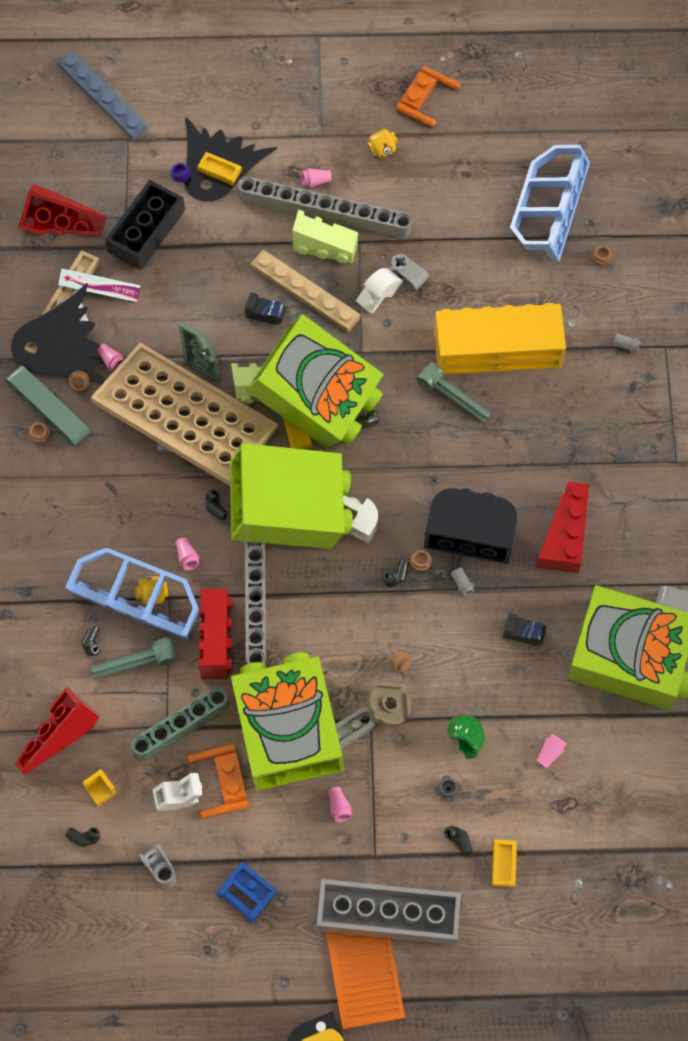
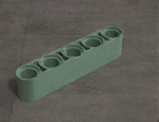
(47, 405)
(175, 734)

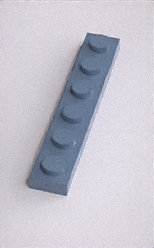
(103, 95)

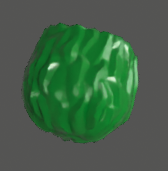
(469, 733)

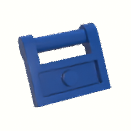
(251, 886)

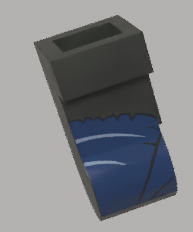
(264, 309)
(524, 630)

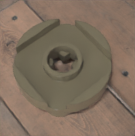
(380, 713)

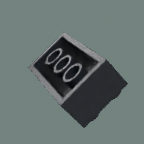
(145, 224)

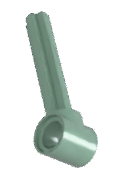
(433, 379)
(162, 652)

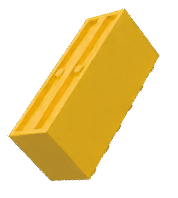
(499, 338)

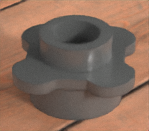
(454, 788)

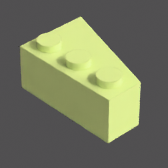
(323, 240)
(241, 380)

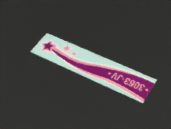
(99, 285)

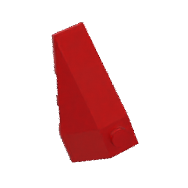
(54, 213)
(67, 722)

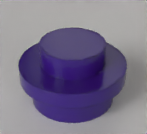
(180, 172)

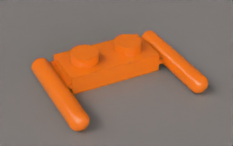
(419, 91)
(229, 777)

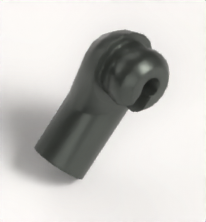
(371, 419)
(89, 643)
(459, 836)
(83, 839)

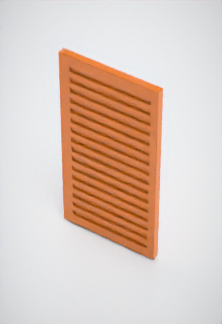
(364, 979)

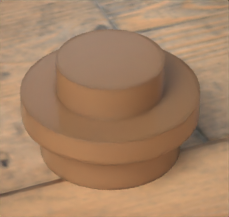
(602, 255)
(79, 380)
(38, 432)
(421, 560)
(400, 661)

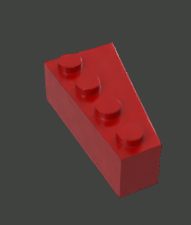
(565, 538)
(214, 634)

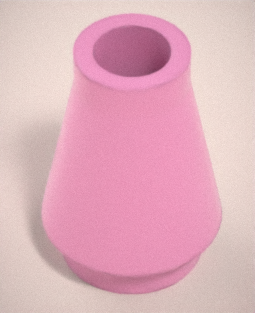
(315, 177)
(110, 357)
(187, 555)
(551, 750)
(339, 806)

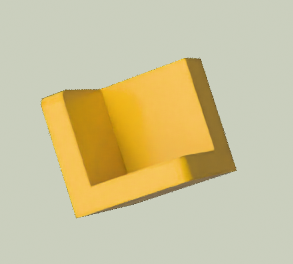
(99, 787)

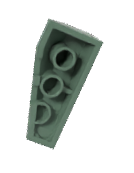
(199, 353)

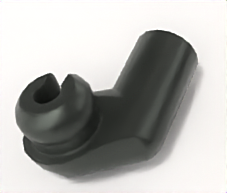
(212, 505)
(397, 577)

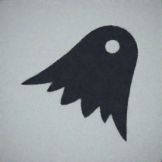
(231, 151)
(58, 341)

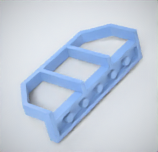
(569, 198)
(122, 606)

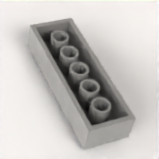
(388, 912)

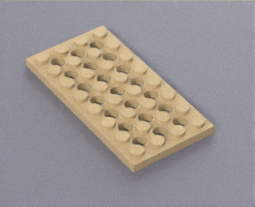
(181, 401)

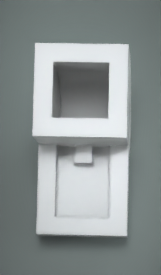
(378, 286)
(365, 517)
(178, 794)

